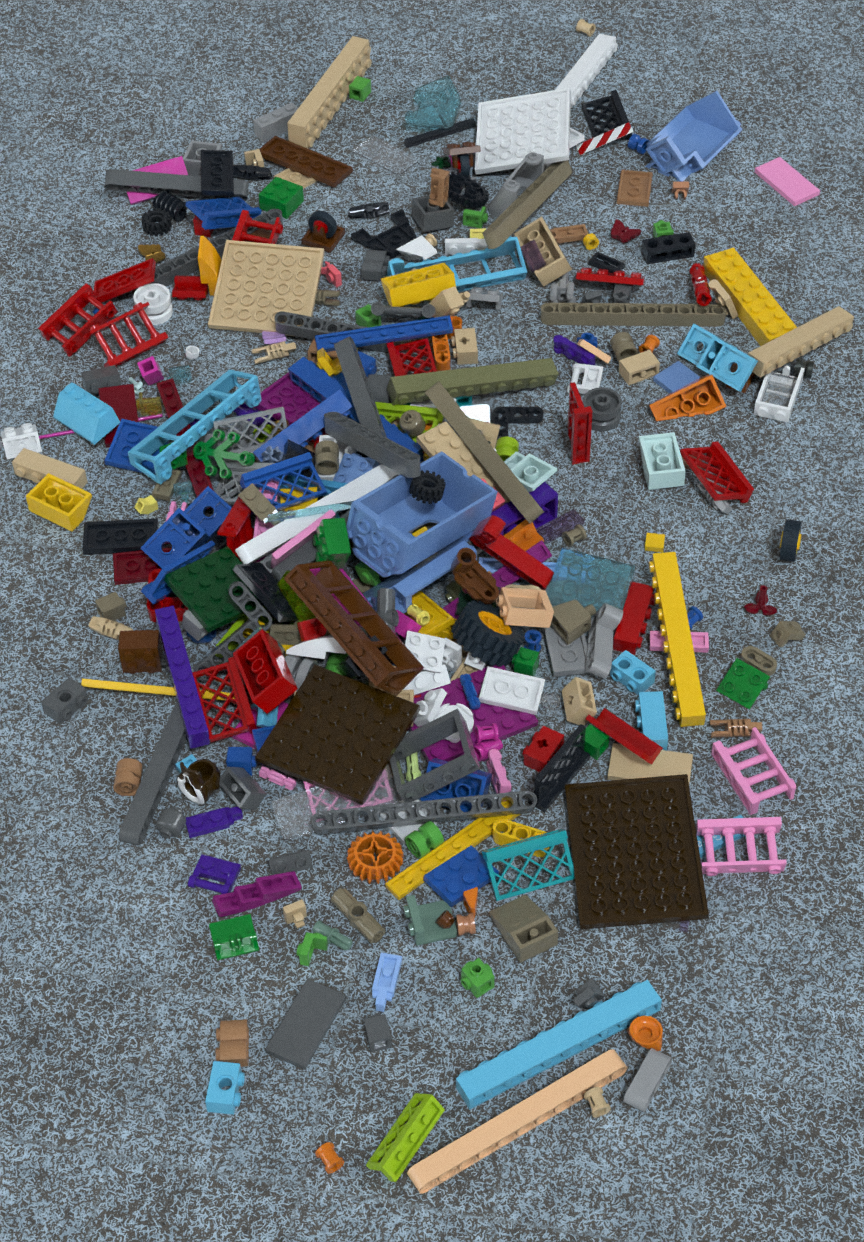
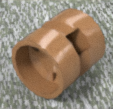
(127, 777)

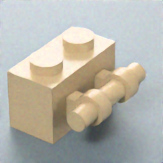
(449, 302)

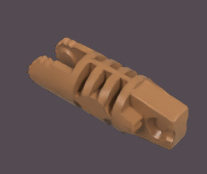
(735, 727)

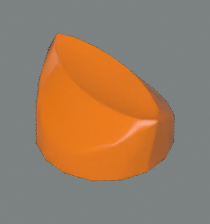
(646, 1032)

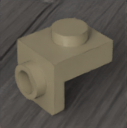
(787, 631)

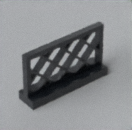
(614, 106)
(560, 769)

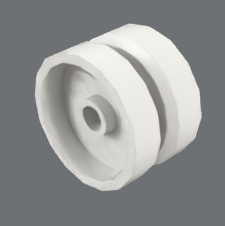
(159, 299)

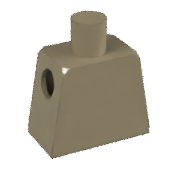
(572, 620)

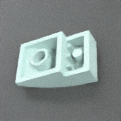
(530, 470)

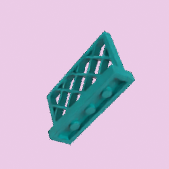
(522, 847)

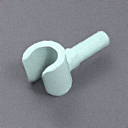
(137, 386)

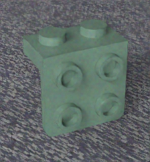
(423, 919)

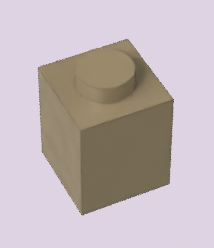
(111, 606)

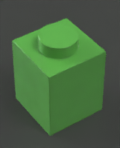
(360, 88)

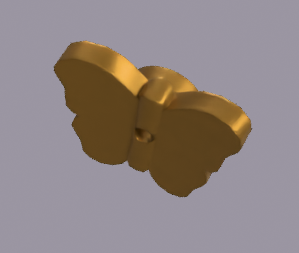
(151, 251)

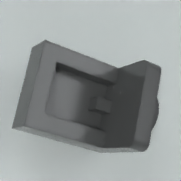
(588, 994)

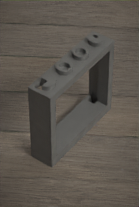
(440, 776)

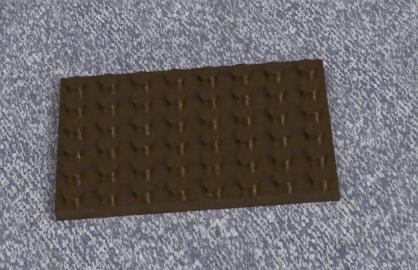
(635, 852)

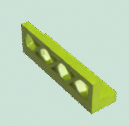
(408, 1136)

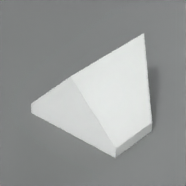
(417, 249)

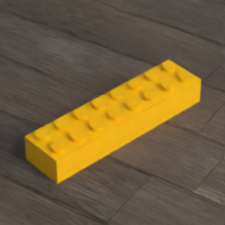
(750, 297)

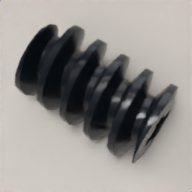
(172, 204)

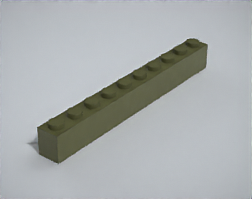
(474, 380)

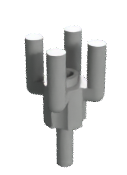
(562, 291)

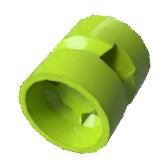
(506, 447)

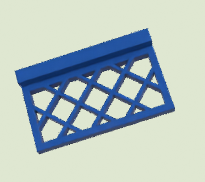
(221, 211)
(282, 469)
(159, 588)

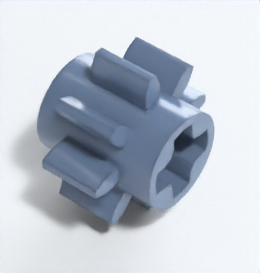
(272, 455)

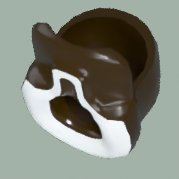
(199, 780)

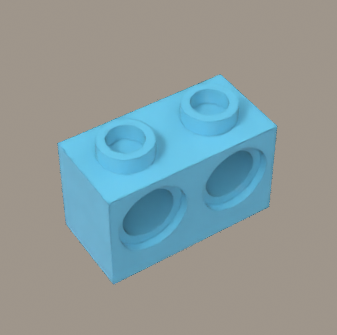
(632, 672)

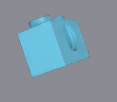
(224, 1075)

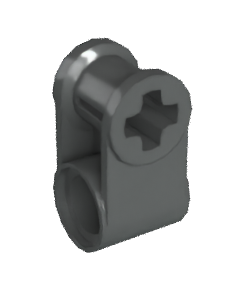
(622, 293)

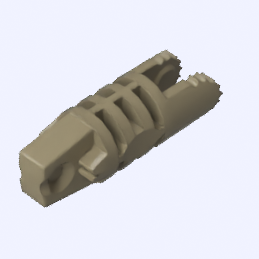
(321, 297)

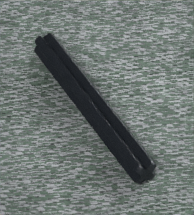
(438, 133)

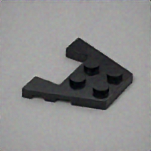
(389, 239)

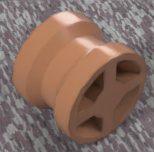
(465, 924)

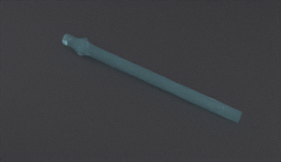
(281, 516)

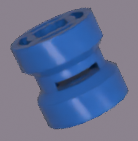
(638, 143)

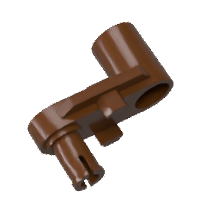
(474, 577)

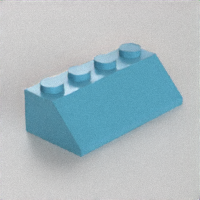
(84, 413)

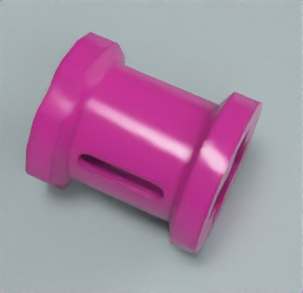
(486, 732)

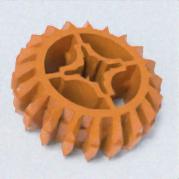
(362, 858)

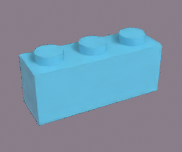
(652, 717)

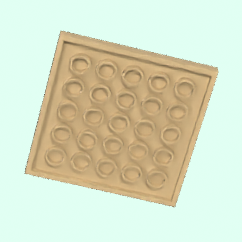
(261, 281)

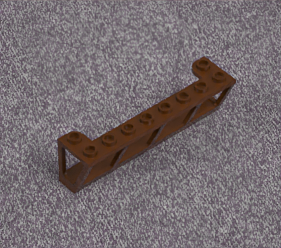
(316, 594)

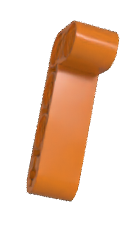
(441, 347)

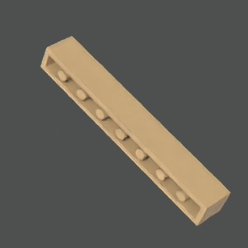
(801, 340)

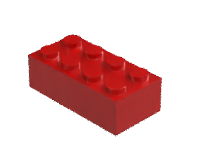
(264, 671)

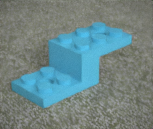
(717, 357)

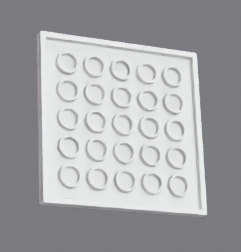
(523, 125)

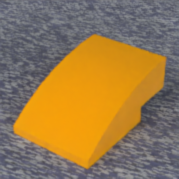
(209, 264)

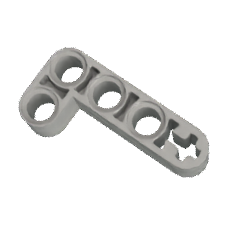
(601, 640)

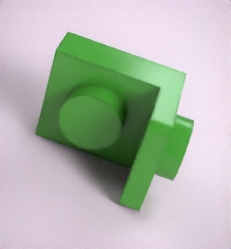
(475, 218)

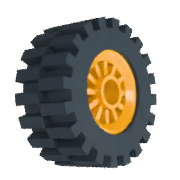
(486, 635)

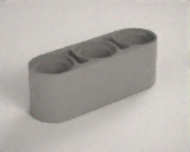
(647, 1080)

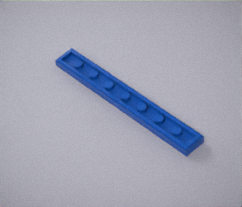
(387, 333)

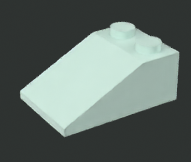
(662, 461)

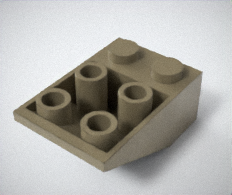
(525, 927)

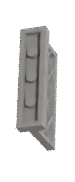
(251, 447)
(237, 470)

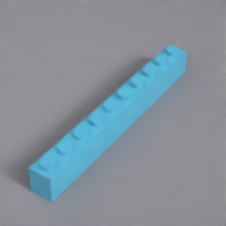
(557, 1044)

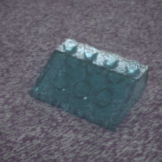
(590, 580)

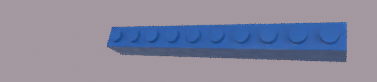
(321, 386)

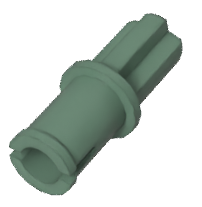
(333, 935)

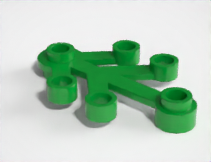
(220, 453)

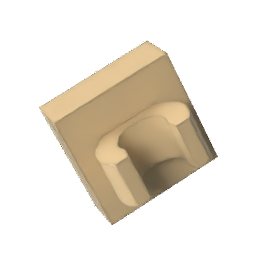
(295, 913)

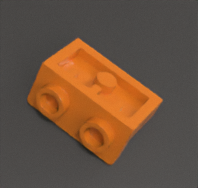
(524, 535)

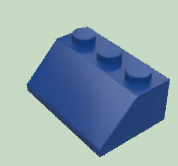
(470, 785)

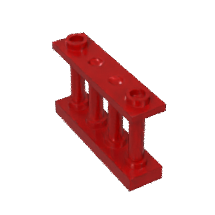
(246, 221)
(70, 309)
(141, 345)
(237, 526)

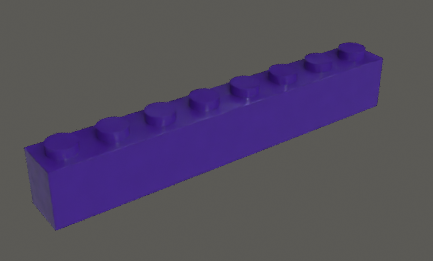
(182, 677)

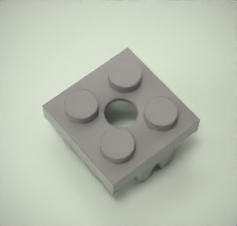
(492, 295)

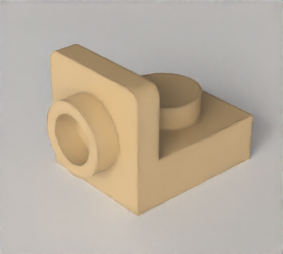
(254, 158)

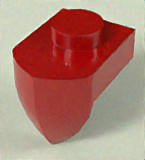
(311, 629)

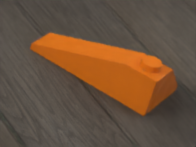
(692, 399)

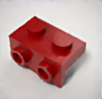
(189, 287)

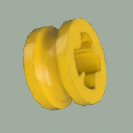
(590, 241)

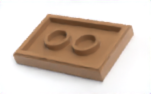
(634, 188)

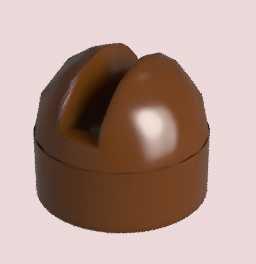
(445, 920)

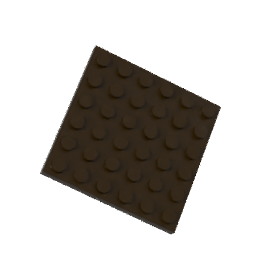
(338, 734)

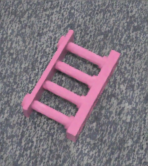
(742, 784)
(749, 828)

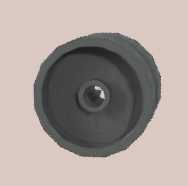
(605, 406)

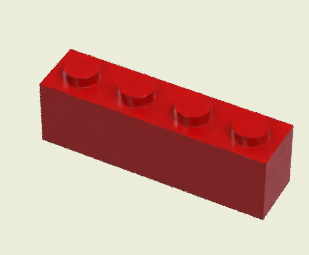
(633, 623)

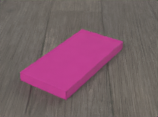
(170, 166)

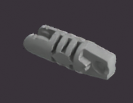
(721, 505)

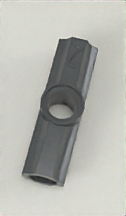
(386, 607)

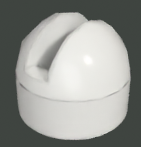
(192, 352)

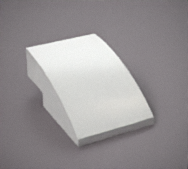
(317, 648)

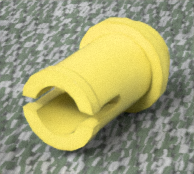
(421, 617)

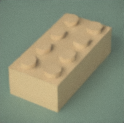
(555, 260)

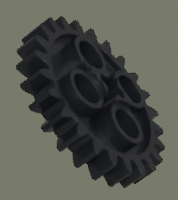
(474, 195)

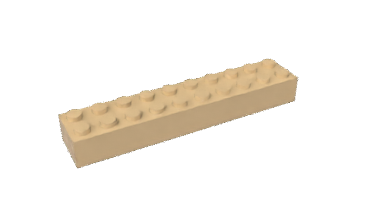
(329, 93)

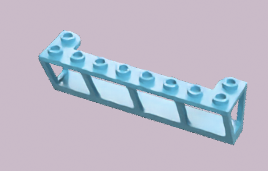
(398, 266)
(193, 410)

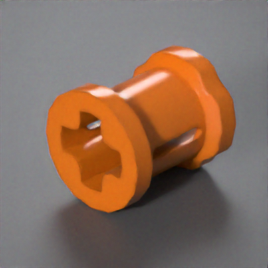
(651, 342)
(329, 1157)

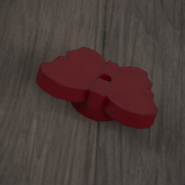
(623, 233)

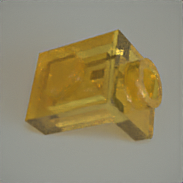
(149, 406)

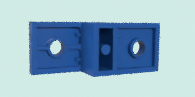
(187, 528)

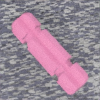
(277, 777)

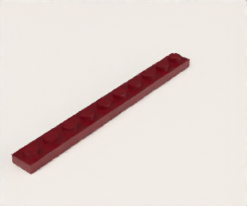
(195, 467)

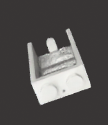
(778, 395)

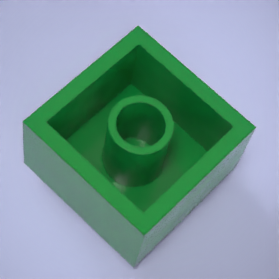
(281, 195)
(332, 542)

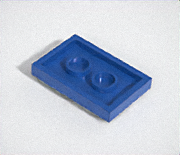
(458, 875)

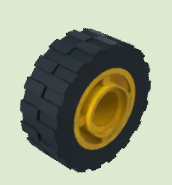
(790, 540)

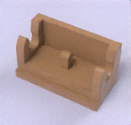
(439, 186)

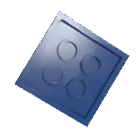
(126, 437)

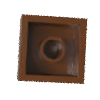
(140, 651)

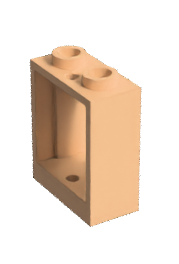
(526, 598)

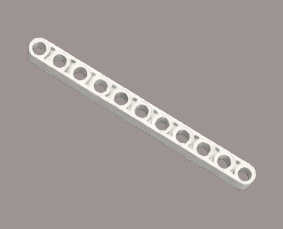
(285, 531)

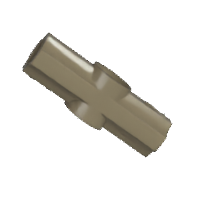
(365, 923)

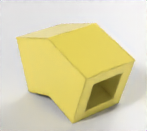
(146, 505)

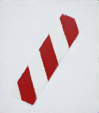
(604, 138)

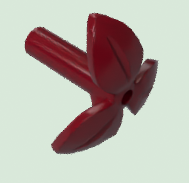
(761, 599)

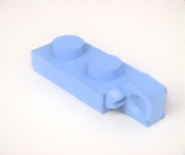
(386, 979)

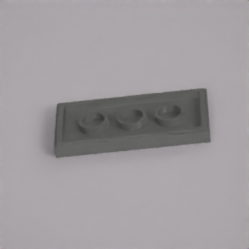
(305, 1024)

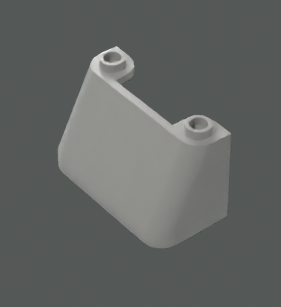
(523, 176)

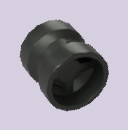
(809, 368)

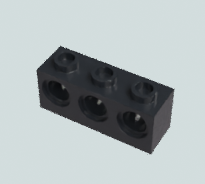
(668, 248)

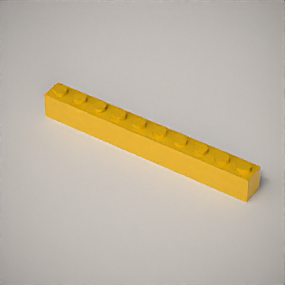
(678, 640)

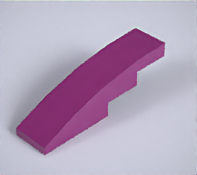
(261, 892)

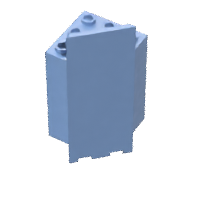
(693, 137)
(419, 575)

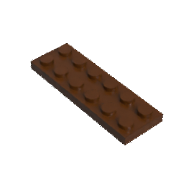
(305, 161)

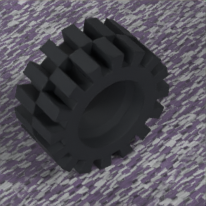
(162, 217)
(427, 487)

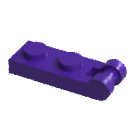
(572, 351)

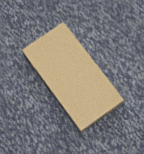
(628, 765)

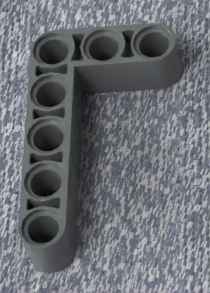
(237, 635)

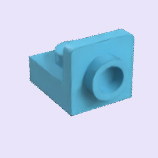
(265, 719)

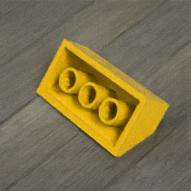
(417, 285)

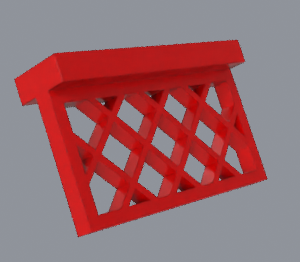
(398, 358)
(579, 427)
(723, 467)
(240, 699)

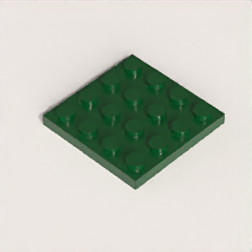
(205, 587)

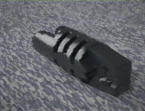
(251, 172)
(369, 210)

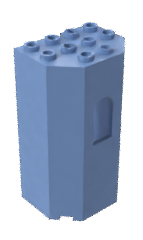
(387, 515)

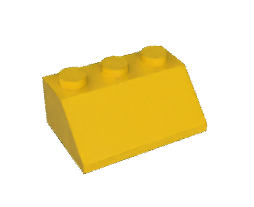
(59, 502)

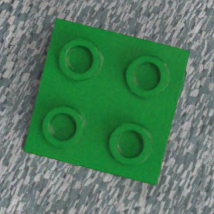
(743, 683)
(234, 937)

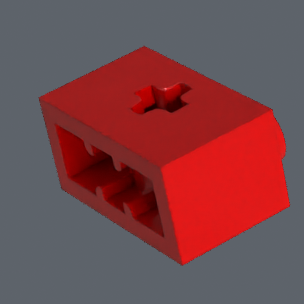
(543, 748)

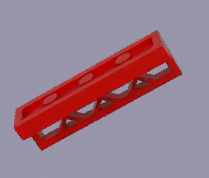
(626, 735)

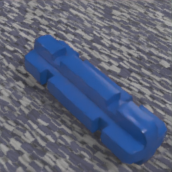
(470, 691)

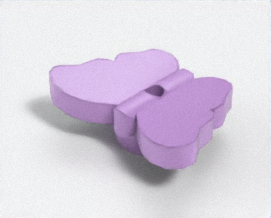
(273, 337)

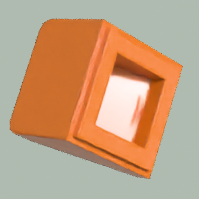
(470, 900)

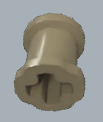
(574, 535)

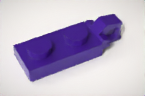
(212, 821)

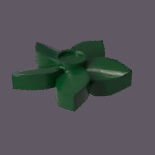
(441, 162)

